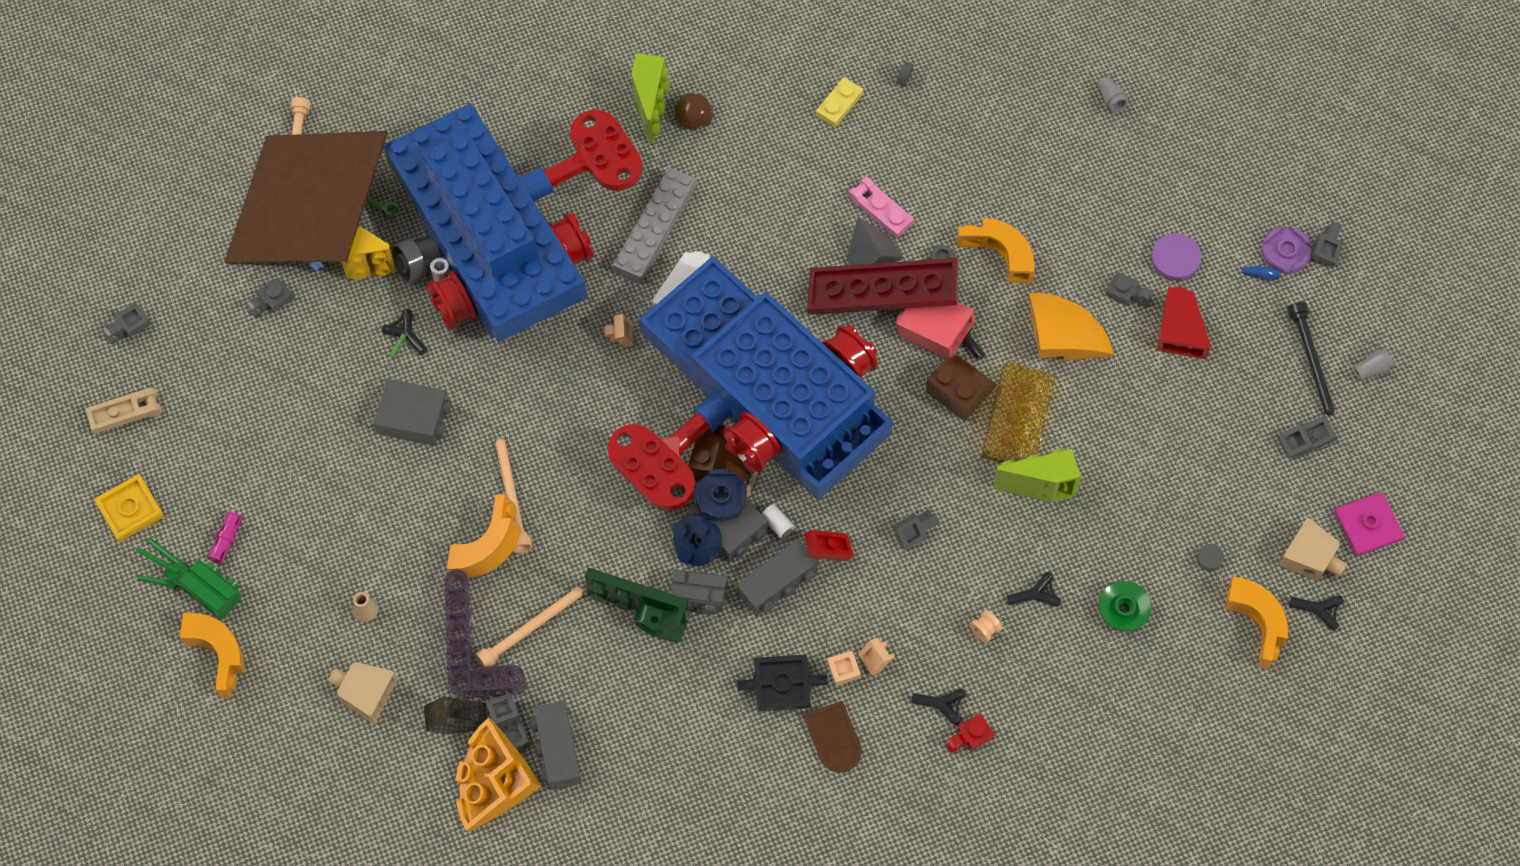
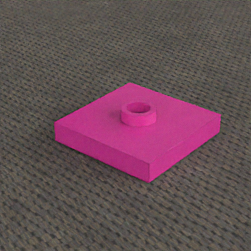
(1369, 524)

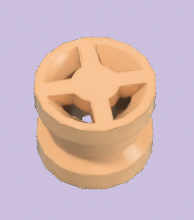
(986, 626)

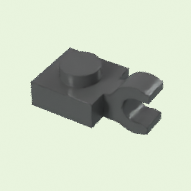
(1327, 247)
(1126, 289)
(271, 296)
(128, 321)
(913, 528)

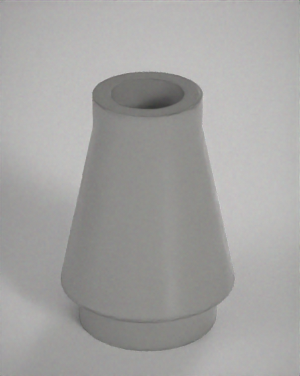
(1113, 95)
(1374, 364)

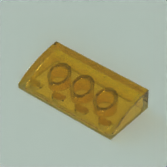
(1018, 413)

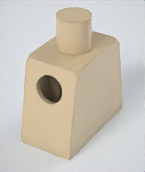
(1313, 552)
(364, 688)

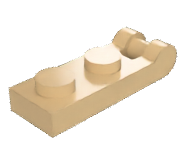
(123, 410)

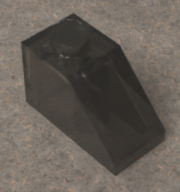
(454, 715)

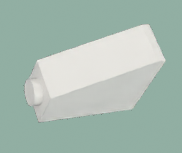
(685, 267)

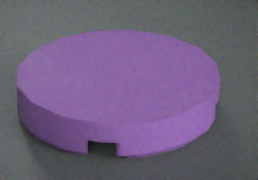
(1286, 250)
(1176, 256)

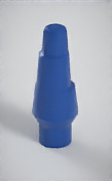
(1263, 272)

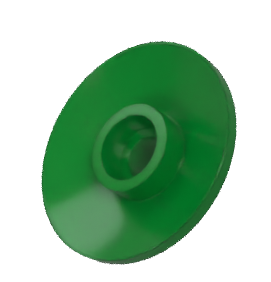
(1129, 595)

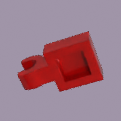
(972, 733)

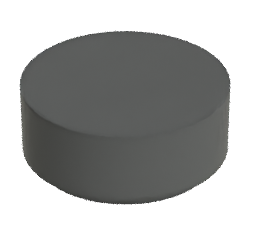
(905, 73)
(942, 252)
(1210, 557)

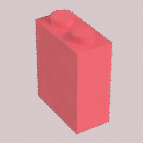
(936, 328)

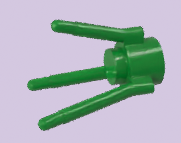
(173, 571)

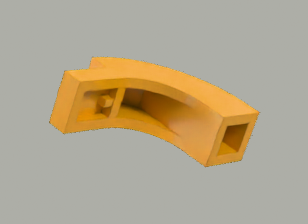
(1004, 240)
(493, 547)
(1264, 608)
(208, 632)

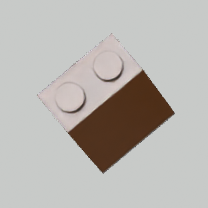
(959, 386)
(711, 454)

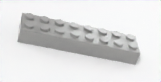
(654, 225)

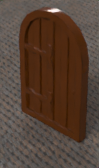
(834, 737)

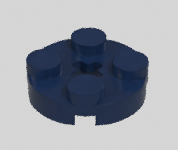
(721, 509)
(684, 541)

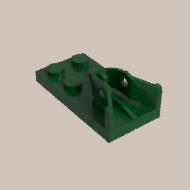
(654, 607)

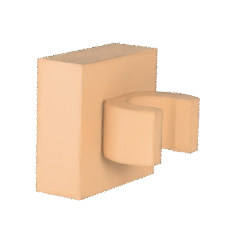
(621, 331)
(875, 656)
(843, 668)

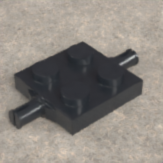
(782, 683)

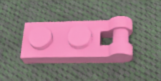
(881, 207)

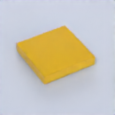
(129, 508)

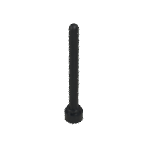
(1299, 313)

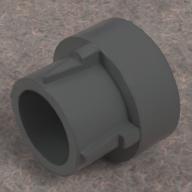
(414, 257)

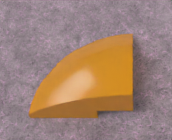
(1066, 329)
(491, 777)

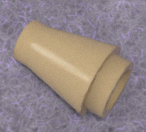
(364, 607)

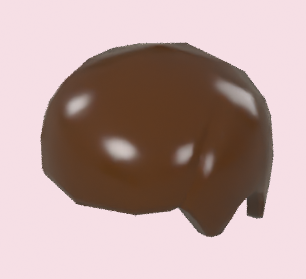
(693, 111)

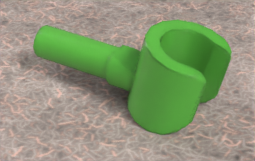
(384, 207)

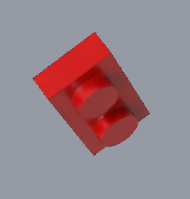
(829, 545)

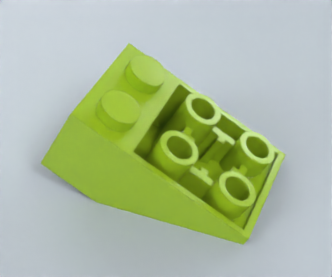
(649, 86)
(1040, 477)

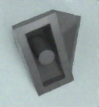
(871, 246)

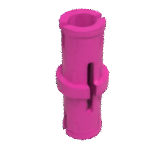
(225, 537)

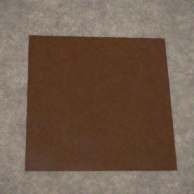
(306, 198)

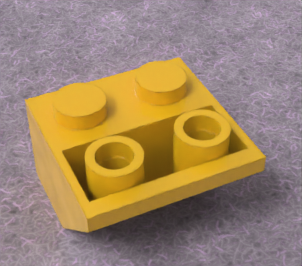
(368, 257)

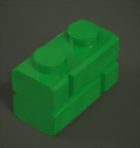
(210, 589)

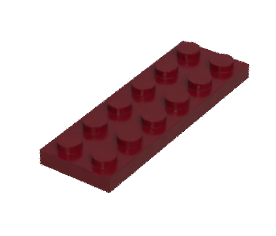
(883, 286)

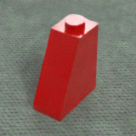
(1182, 325)

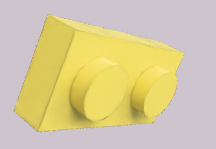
(839, 102)

